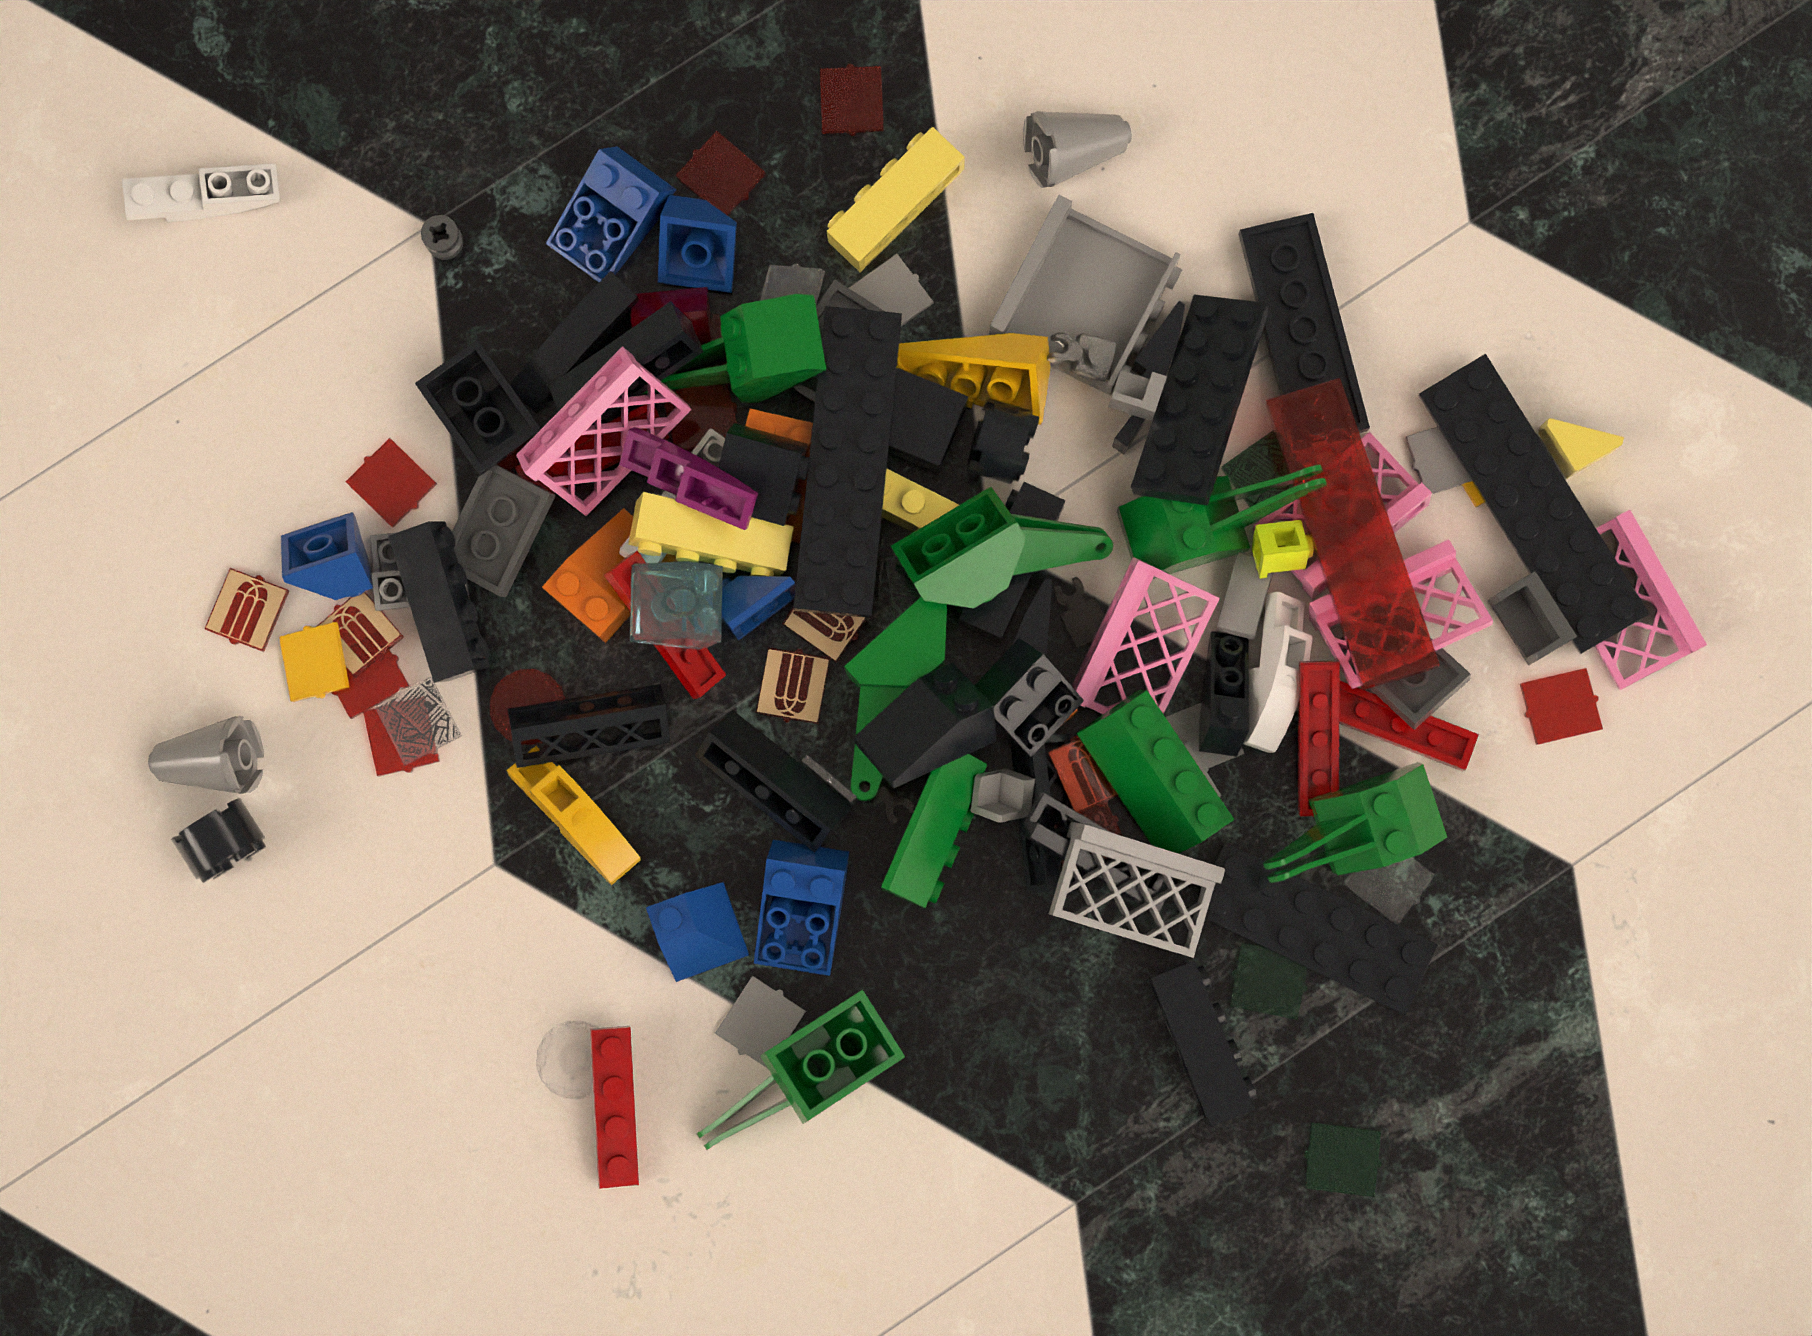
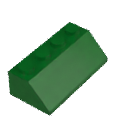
(1154, 774)
(932, 832)

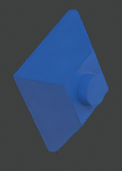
(696, 245)
(327, 558)
(752, 600)
(697, 931)

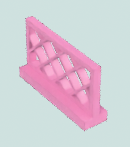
(577, 419)
(1400, 509)
(1421, 569)
(1659, 592)
(1116, 625)

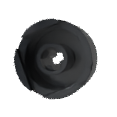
(1000, 441)
(218, 839)

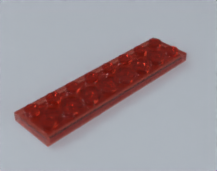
(1353, 536)

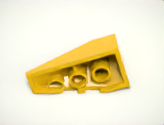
(995, 367)

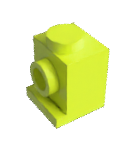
(1281, 547)

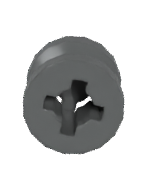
(448, 243)

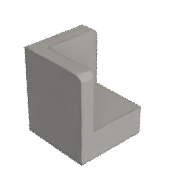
(1137, 394)
(1002, 795)

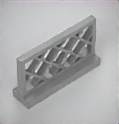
(1145, 856)

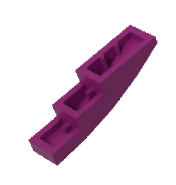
(689, 477)

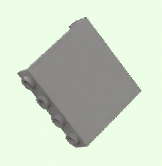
(1087, 283)

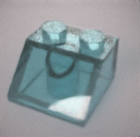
(676, 604)

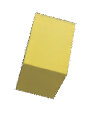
(1575, 445)

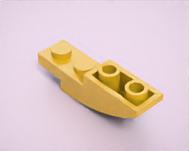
(577, 817)

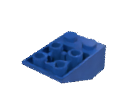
(609, 213)
(800, 907)

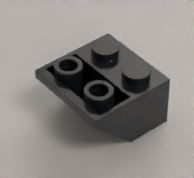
(1028, 696)

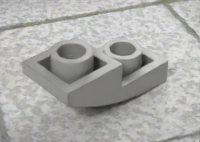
(386, 579)
(1244, 599)

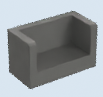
(1532, 618)

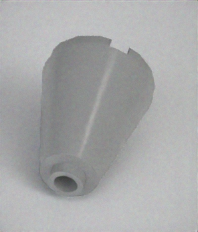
(1071, 143)
(212, 757)

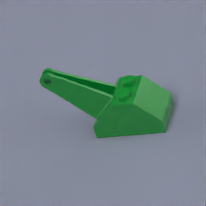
(766, 349)
(1188, 535)
(981, 545)
(888, 667)
(1367, 825)
(821, 1064)

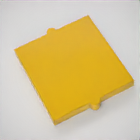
(314, 662)

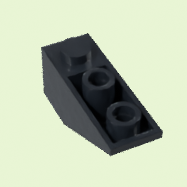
(1225, 695)

